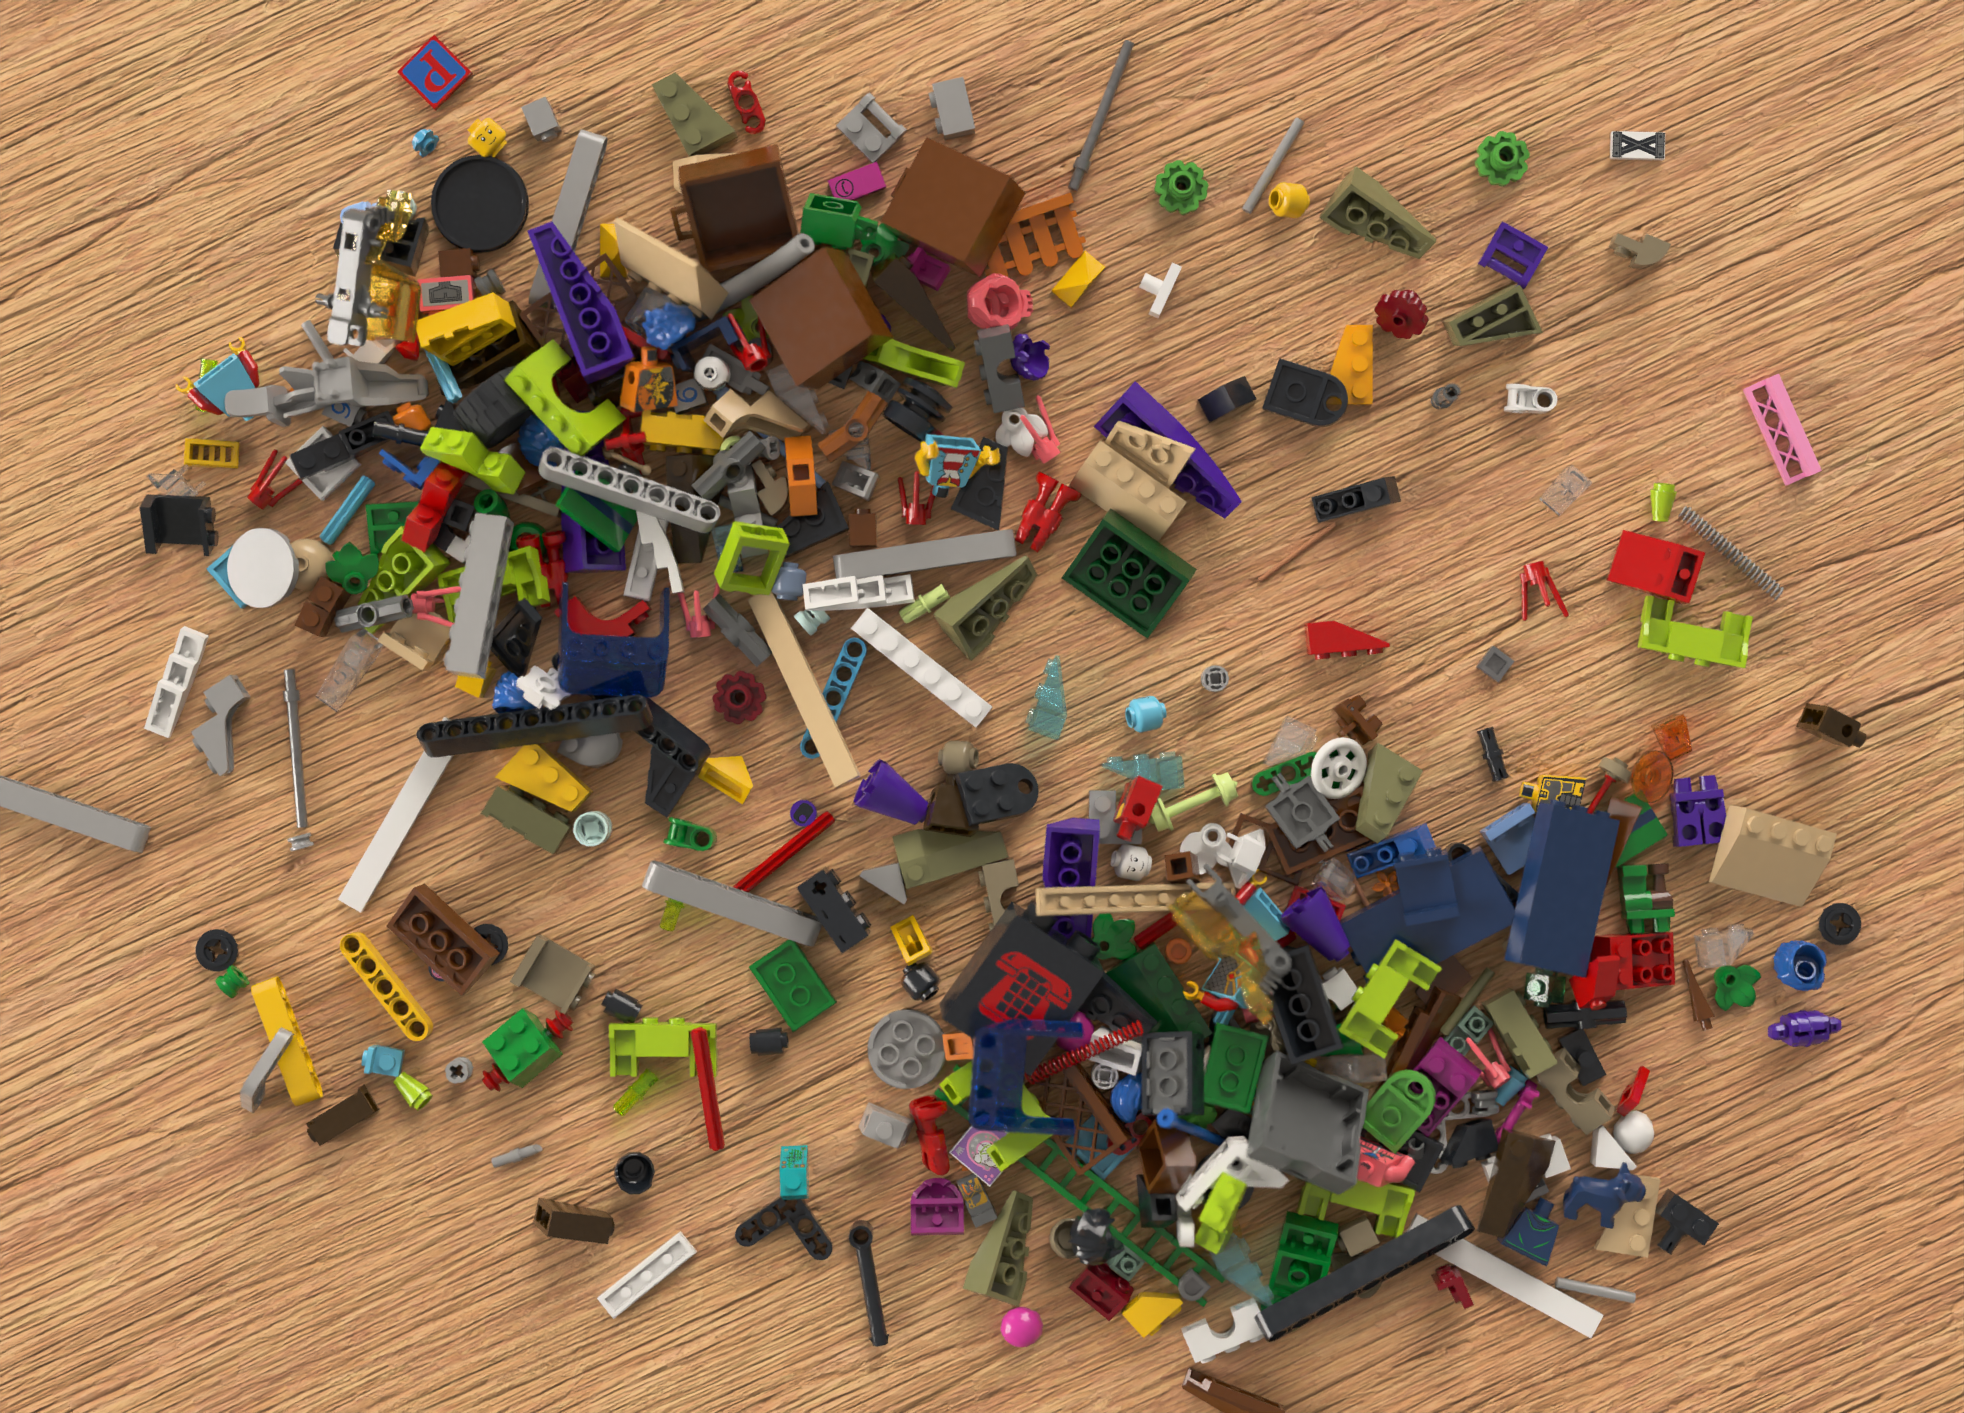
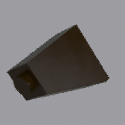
(573, 1222)

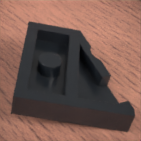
(665, 783)

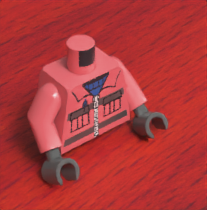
(1381, 1166)

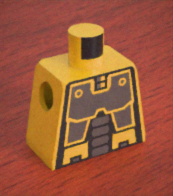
(1554, 787)

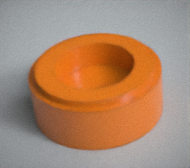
(1178, 951)

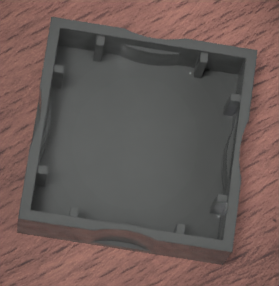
(1307, 1123)

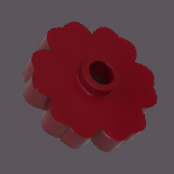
(1401, 313)
(725, 699)

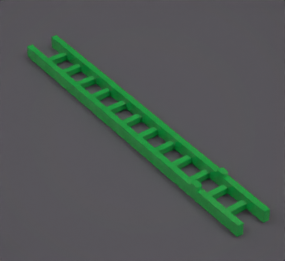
(1118, 1198)

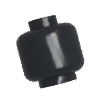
(920, 981)

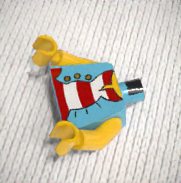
(951, 461)

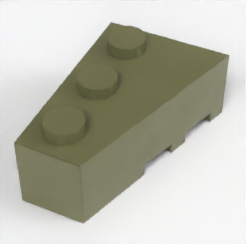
(1520, 1032)

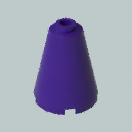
(890, 795)
(1317, 924)

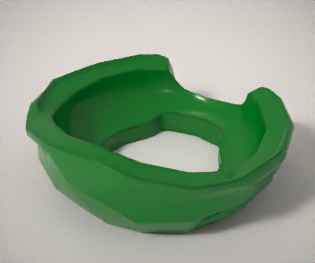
(529, 527)

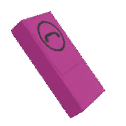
(858, 183)

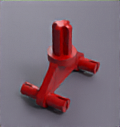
(629, 443)

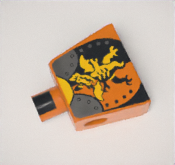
(648, 383)

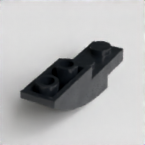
(339, 448)

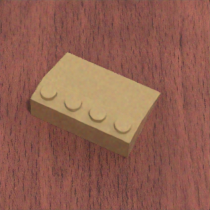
(668, 271)
(1770, 856)

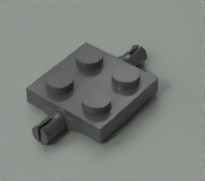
(1302, 812)

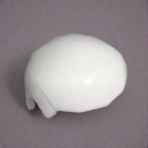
(1634, 1132)

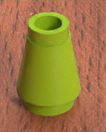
(1662, 501)
(414, 1092)

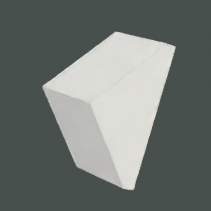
(1607, 1152)

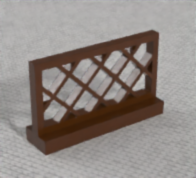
(622, 307)
(1097, 1106)

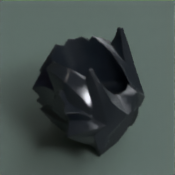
(1092, 1237)

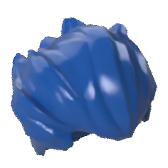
(668, 325)
(536, 439)
(509, 696)
(1800, 965)
(1127, 1097)

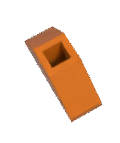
(801, 476)

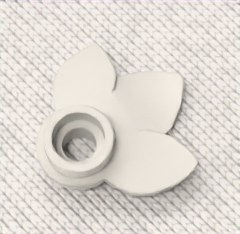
(1017, 434)
(1207, 850)

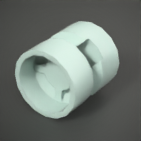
(592, 828)

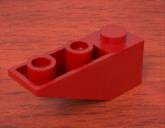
(1335, 637)

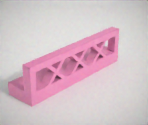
(1792, 429)

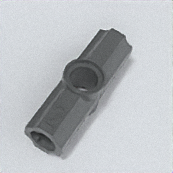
(728, 466)
(385, 611)
(737, 630)

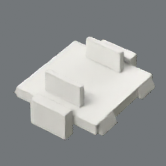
(542, 688)

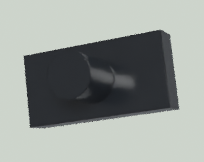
(1581, 1050)

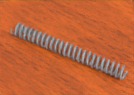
(1732, 552)

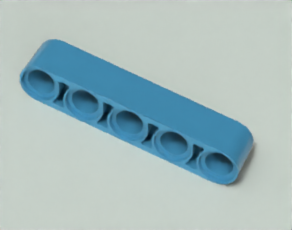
(843, 688)

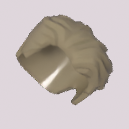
(1275, 1039)

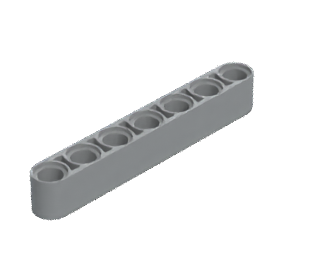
(574, 199)
(615, 490)
(926, 555)
(73, 815)
(732, 903)

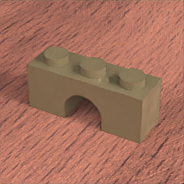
(997, 878)
(1586, 1110)

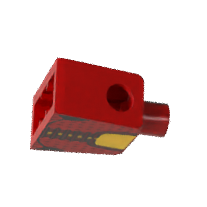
(1136, 806)

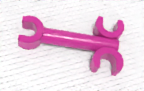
(1525, 1101)

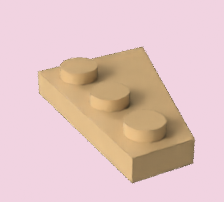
(1150, 452)
(1633, 1224)

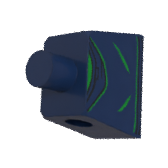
(1533, 1232)

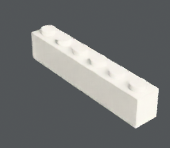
(921, 667)

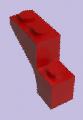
(436, 498)

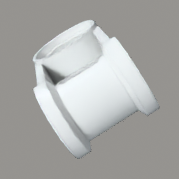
(1527, 399)

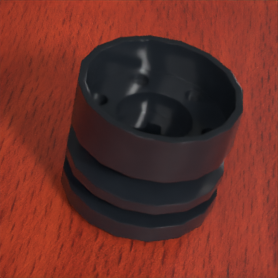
(917, 409)

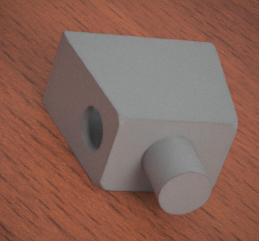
(885, 1126)

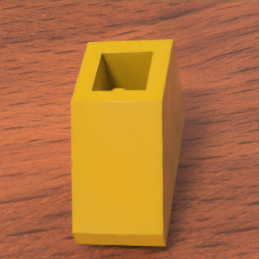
(476, 686)
(1150, 1309)

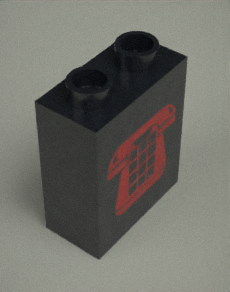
(1024, 974)

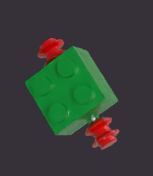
(523, 1048)

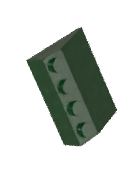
(1129, 573)
(1158, 991)

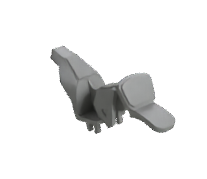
(327, 384)

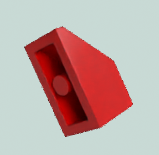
(1599, 983)

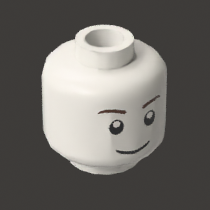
(1131, 862)

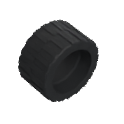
(493, 410)

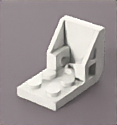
(1247, 1170)

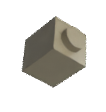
(1356, 1236)

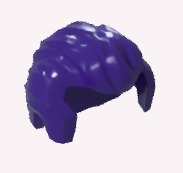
(1030, 357)

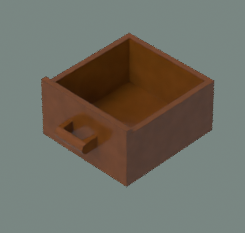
(952, 206)
(736, 207)
(821, 318)

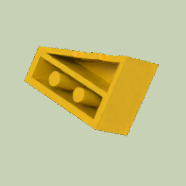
(680, 432)

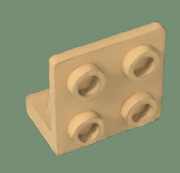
(417, 640)

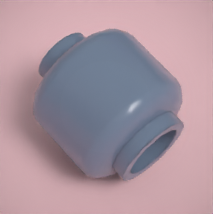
(789, 582)

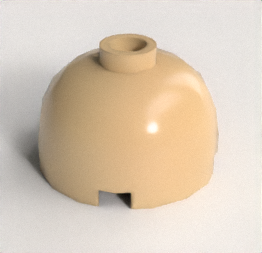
(312, 559)

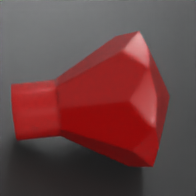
(408, 349)

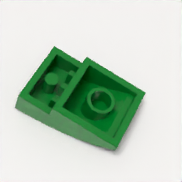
(1302, 1253)

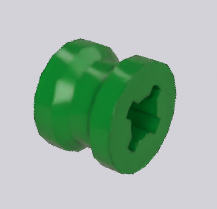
(232, 981)

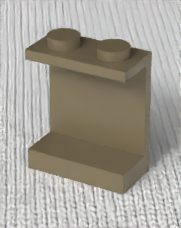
(554, 973)

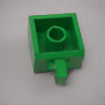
(835, 221)

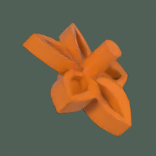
(1386, 883)

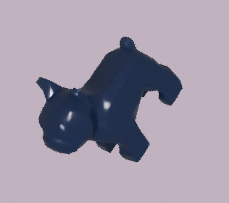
(1603, 1195)

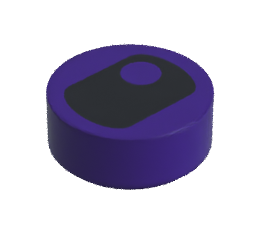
(803, 813)

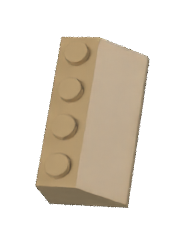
(1128, 490)

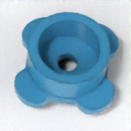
(424, 142)

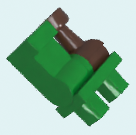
(1642, 903)

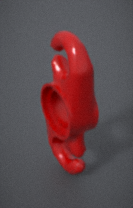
(755, 110)

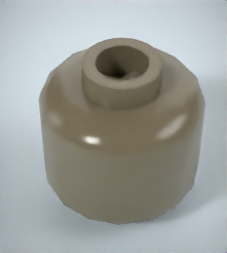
(958, 757)

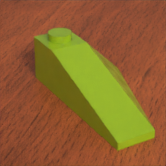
(403, 571)

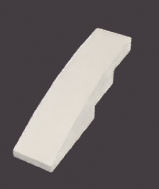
(653, 533)
(858, 593)
(176, 682)

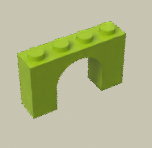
(574, 429)
(1012, 1145)

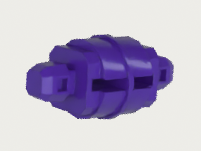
(1804, 1028)

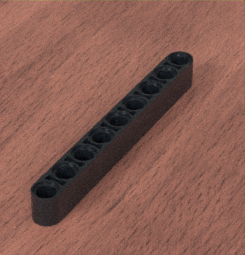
(535, 726)
(1364, 1273)

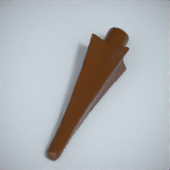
(1700, 1007)

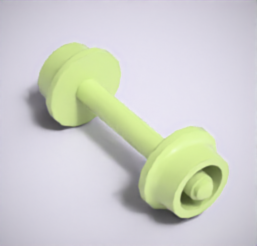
(1224, 788)

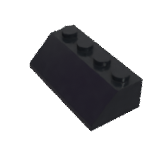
(1304, 1010)

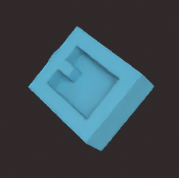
(383, 1060)

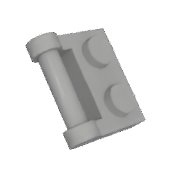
(864, 134)

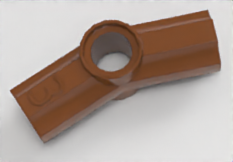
(865, 415)

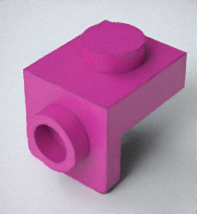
(928, 269)

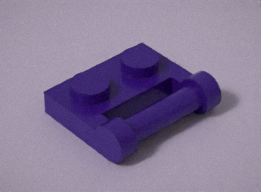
(1517, 247)

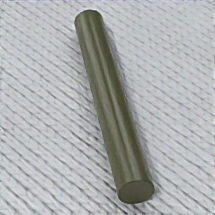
(1466, 1002)

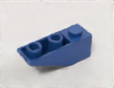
(1382, 854)

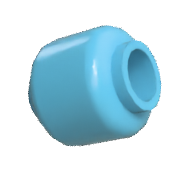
(1145, 714)

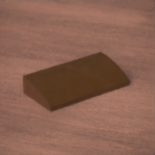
(1340, 834)
(442, 939)

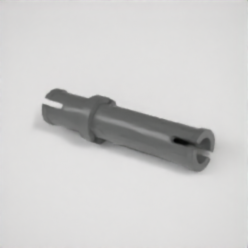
(1445, 396)

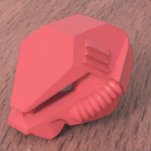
(997, 302)

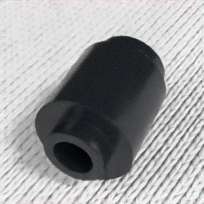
(621, 1006)
(768, 1041)

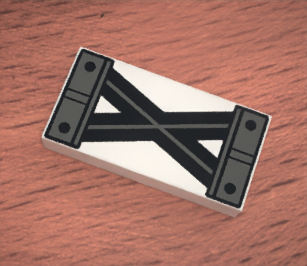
(1637, 145)

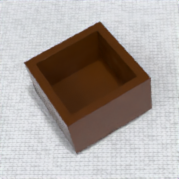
(1165, 1158)

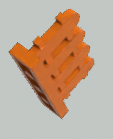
(1042, 236)

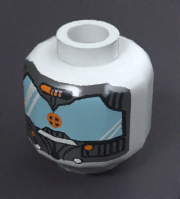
(719, 378)

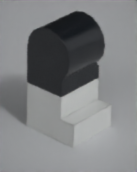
(451, 542)

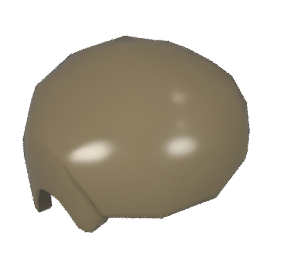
(1059, 1238)

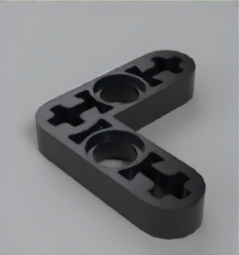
(792, 1217)

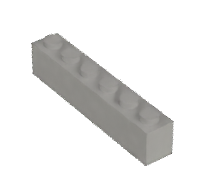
(479, 595)

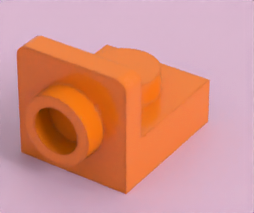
(958, 1046)

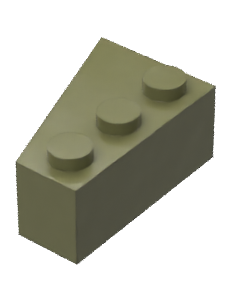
(693, 119)
(1494, 318)
(1385, 792)
(528, 817)

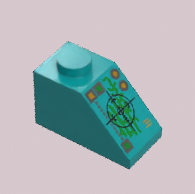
(794, 1172)

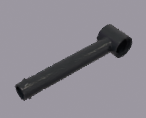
(869, 1283)

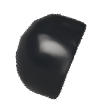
(634, 1172)

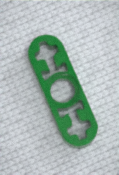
(1267, 774)

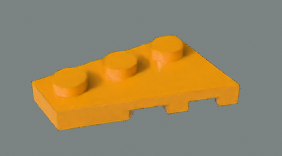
(1355, 365)

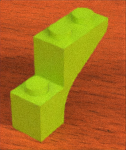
(918, 363)
(469, 454)
(1220, 1213)

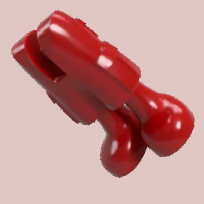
(1042, 518)
(555, 567)
(932, 1140)

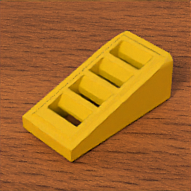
(188, 453)

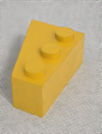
(465, 328)
(545, 776)

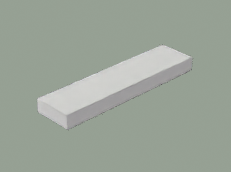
(643, 567)
(646, 1275)

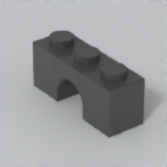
(995, 346)

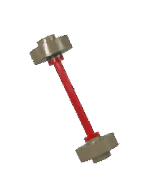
(1615, 770)

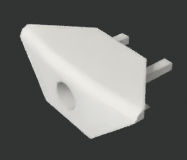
(374, 351)
(1245, 856)

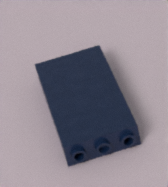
(1562, 888)
(1482, 911)

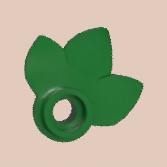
(886, 244)
(350, 565)
(1116, 935)
(1738, 988)

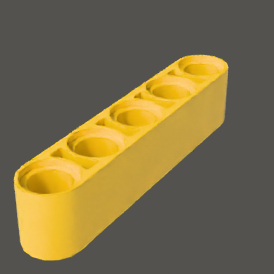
(374, 980)
(295, 1062)

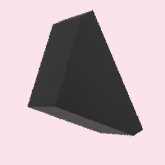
(1226, 399)

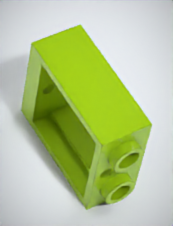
(751, 536)

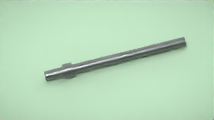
(1082, 163)
(292, 695)

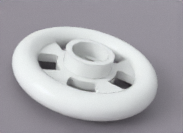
(1332, 766)

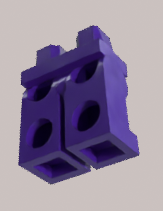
(1697, 814)

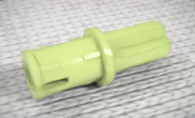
(924, 604)

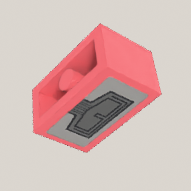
(445, 293)

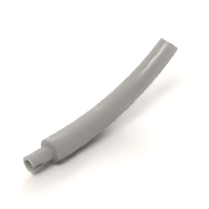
(764, 271)

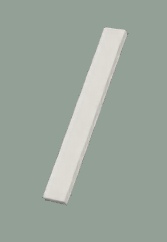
(393, 830)
(1519, 1284)

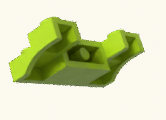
(520, 576)
(1704, 645)
(1381, 993)
(656, 1039)
(1388, 1202)

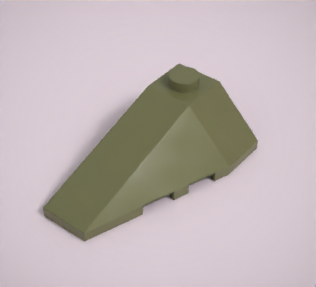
(1370, 211)
(978, 610)
(935, 855)
(999, 1261)

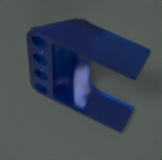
(612, 662)
(999, 1077)

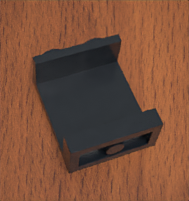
(178, 521)

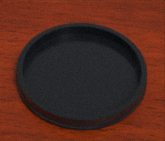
(479, 203)

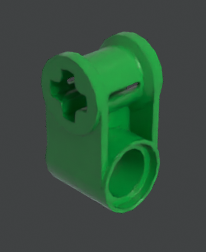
(685, 833)

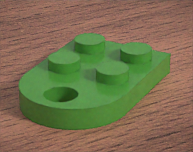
(1397, 1111)

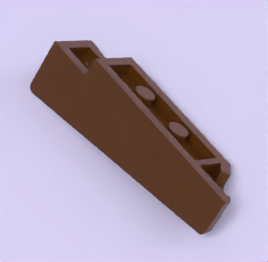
(1627, 815)
(1421, 1031)
(1226, 1396)

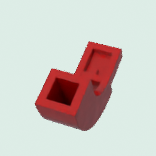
(583, 622)

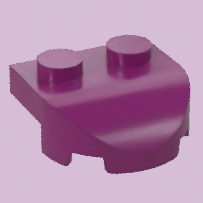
(937, 1209)

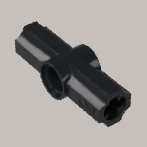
(1571, 1016)

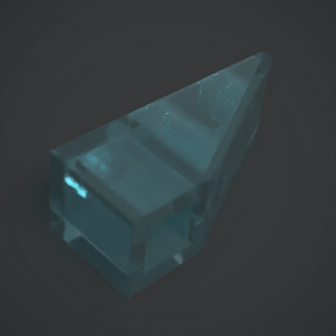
(1050, 710)
(1164, 770)
(1238, 1269)

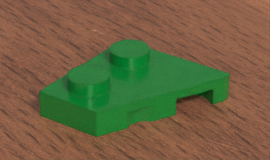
(385, 520)

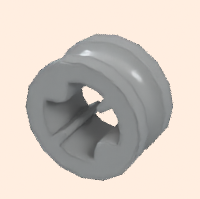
(300, 842)

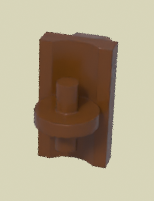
(1354, 723)

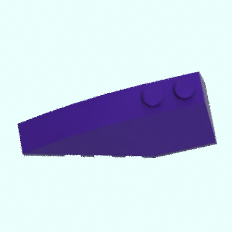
(582, 306)
(1200, 474)
(581, 549)
(1071, 862)

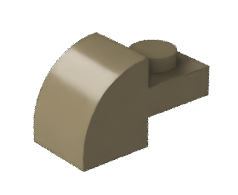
(1643, 253)
(776, 492)

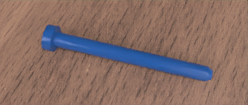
(1168, 1119)

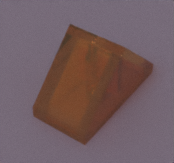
(1673, 736)

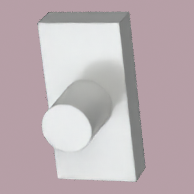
(1160, 288)

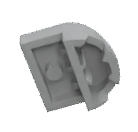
(593, 750)

